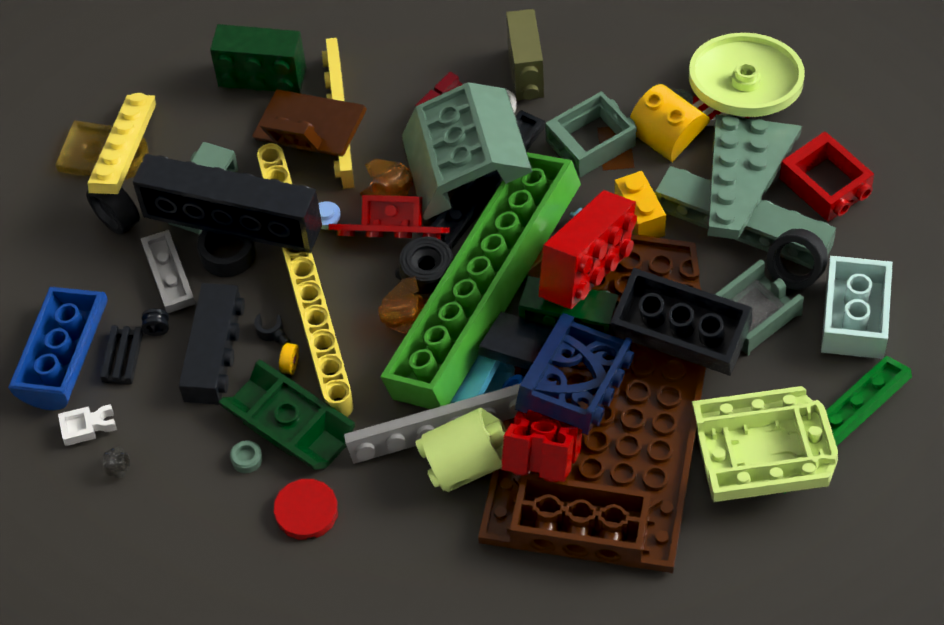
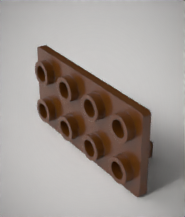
(310, 122)

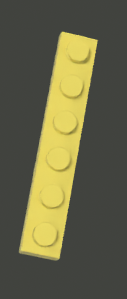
(333, 81)
(121, 144)

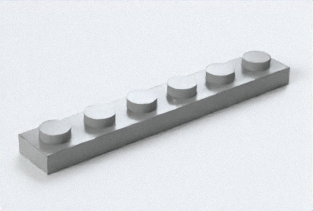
(404, 432)

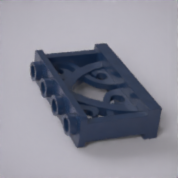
(575, 339)

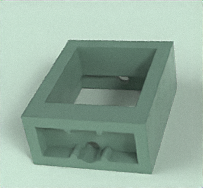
(599, 105)

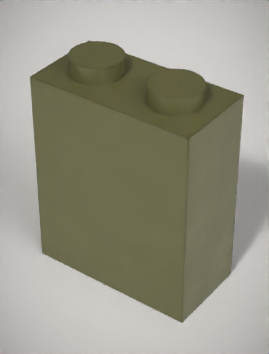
(525, 54)

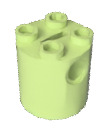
(463, 449)

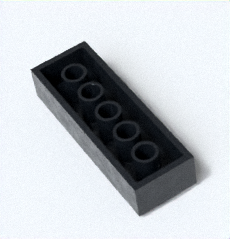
(228, 203)

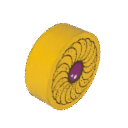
(289, 358)

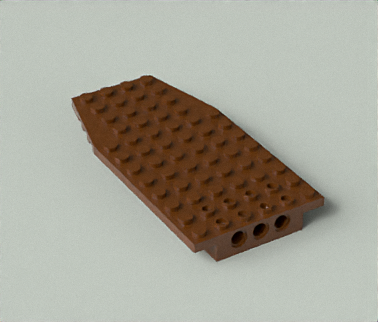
(632, 469)

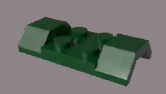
(290, 417)

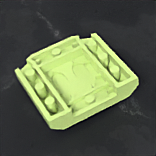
(764, 443)

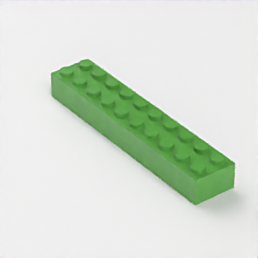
(480, 283)

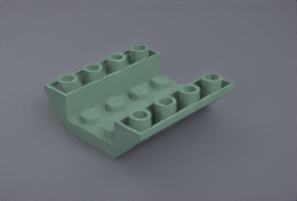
(460, 140)

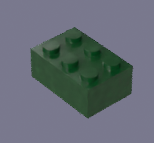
(258, 58)

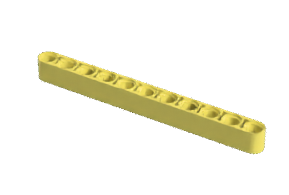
(274, 166)

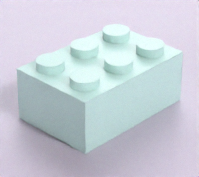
(857, 307)

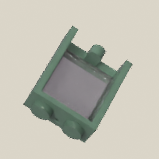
(768, 301)

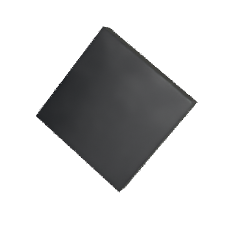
(514, 340)

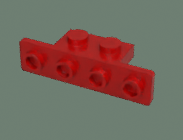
(390, 214)

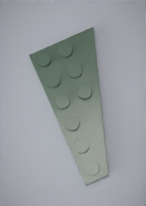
(743, 167)

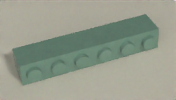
(688, 199)

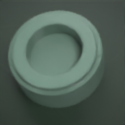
(246, 456)

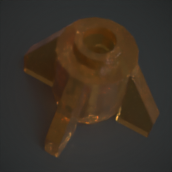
(388, 178)
(401, 306)

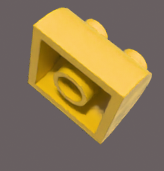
(667, 121)

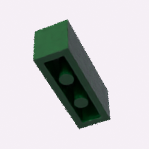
(594, 311)

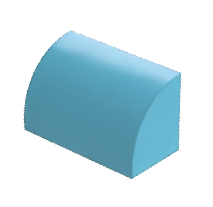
(483, 377)

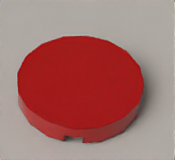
(305, 509)

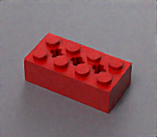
(587, 249)

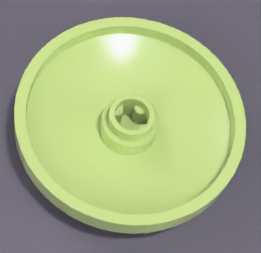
(746, 74)

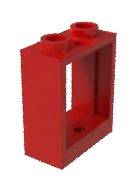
(824, 146)

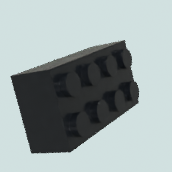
(682, 321)

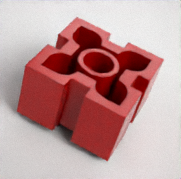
(540, 446)

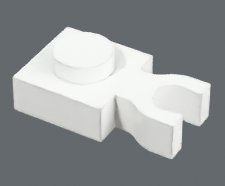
(81, 424)

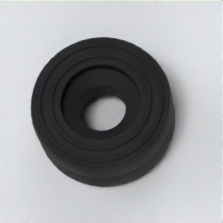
(425, 249)

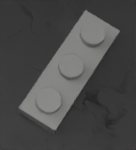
(167, 271)

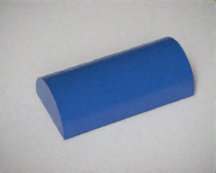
(57, 347)

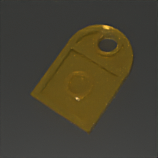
(85, 146)

